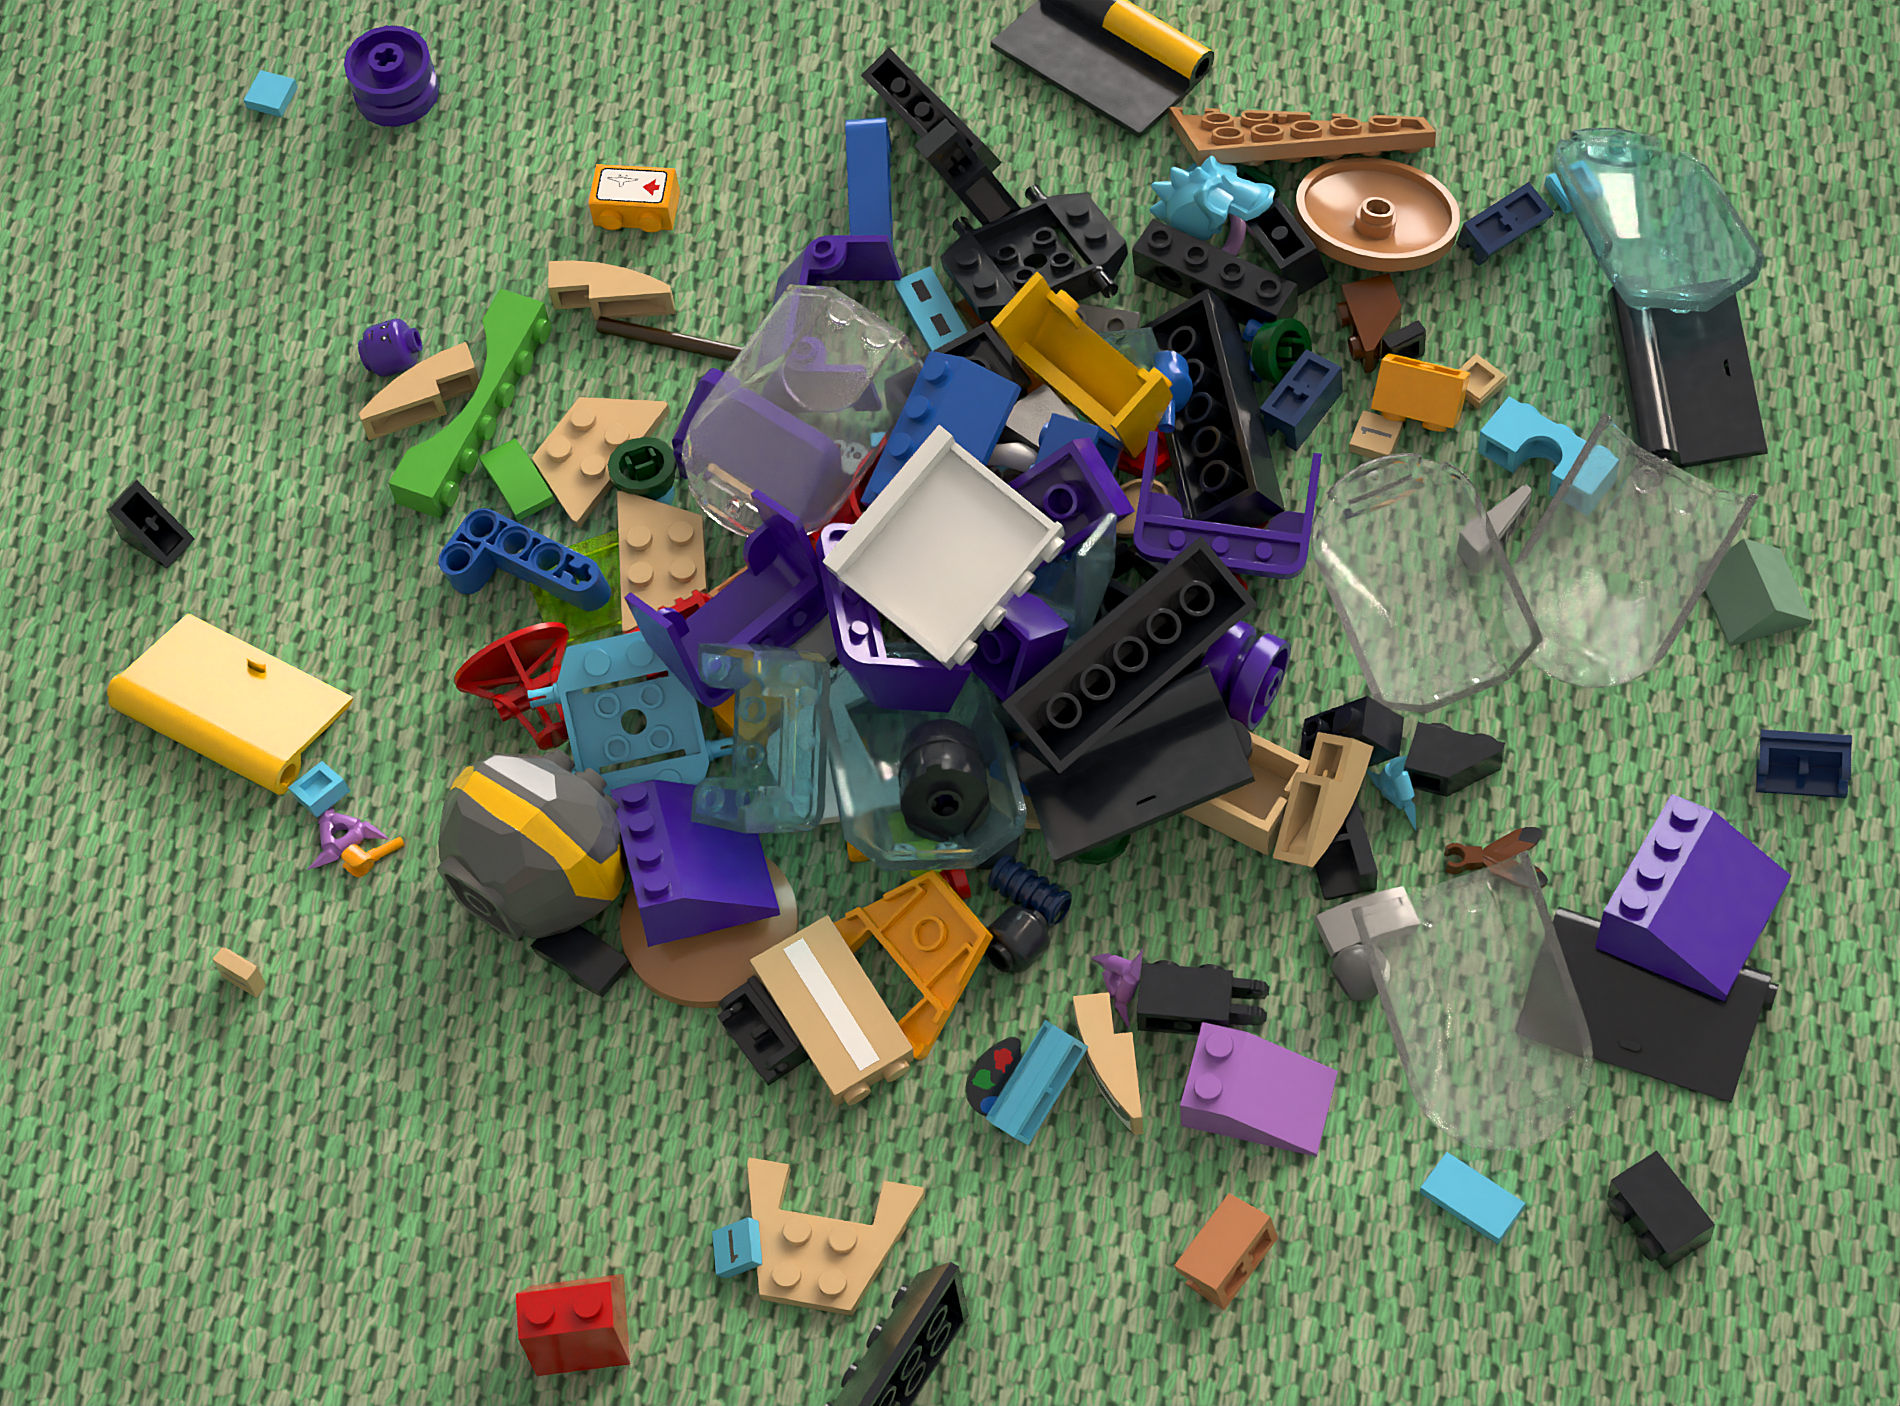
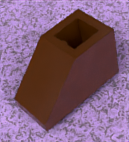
(1370, 312)

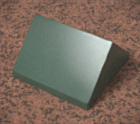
(1755, 593)

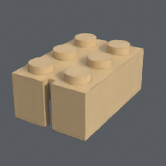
(1257, 809)

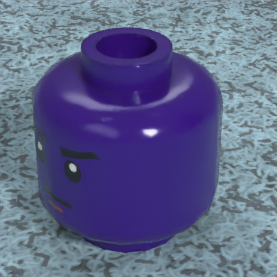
(389, 347)

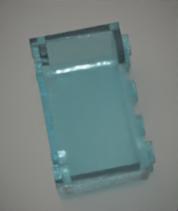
(776, 739)

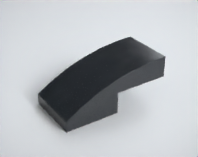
(584, 958)

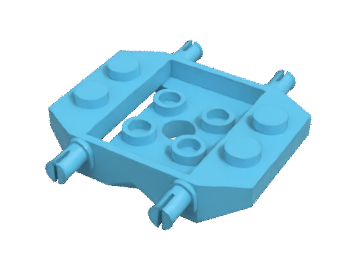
(596, 717)

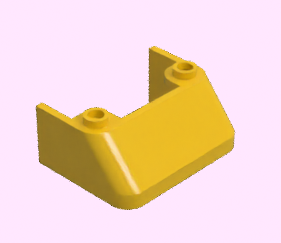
(1081, 365)

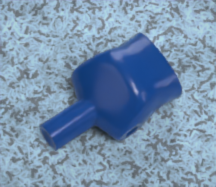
(1177, 371)

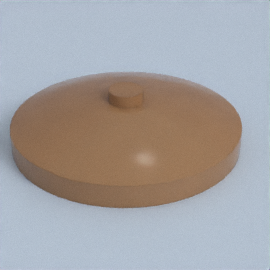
(1377, 214)
(708, 965)

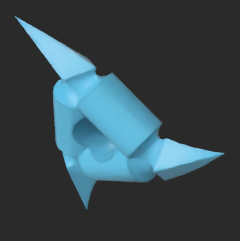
(1396, 786)

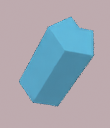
(1036, 1082)

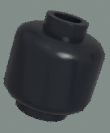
(1017, 939)

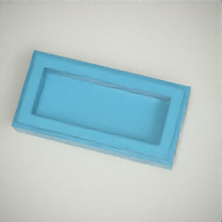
(1472, 1198)

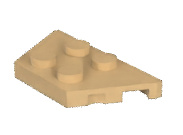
(580, 446)
(658, 553)

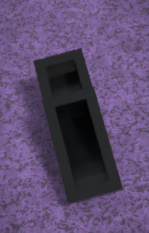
(966, 174)

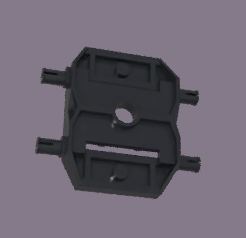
(998, 258)

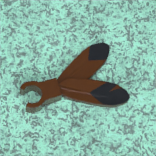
(1498, 851)

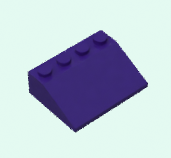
(688, 872)
(1692, 900)

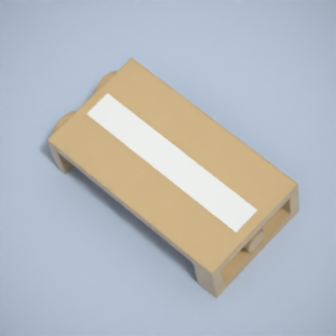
(834, 1011)

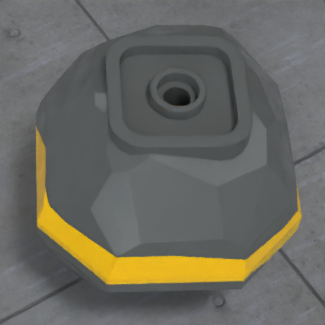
(531, 844)

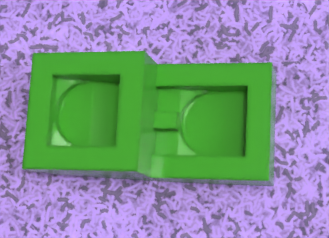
(516, 479)

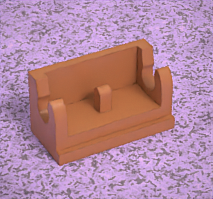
(1227, 1250)

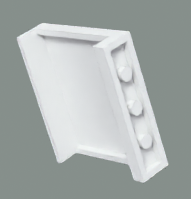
(945, 549)

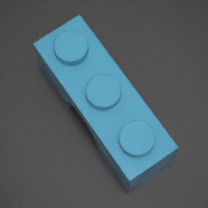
(1522, 433)

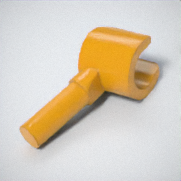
(361, 862)

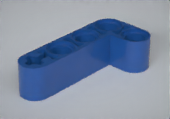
(869, 177)
(539, 554)

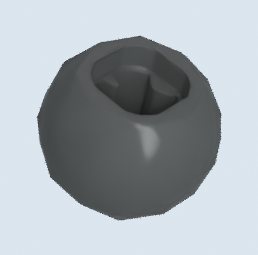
(1354, 973)

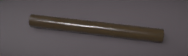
(667, 339)

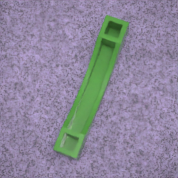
(434, 469)

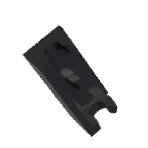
(761, 1031)

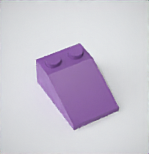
(1256, 1091)

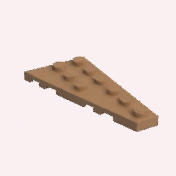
(1292, 135)

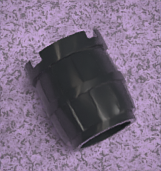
(943, 781)

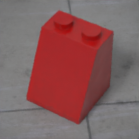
(574, 1325)

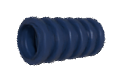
(1028, 889)

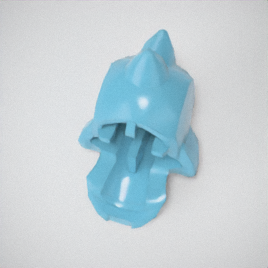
(1203, 197)

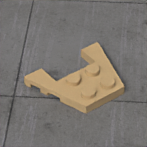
(818, 1258)

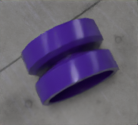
(391, 76)
(1248, 671)

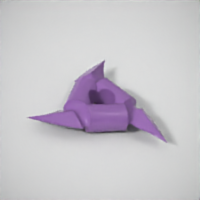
(333, 848)
(1121, 979)

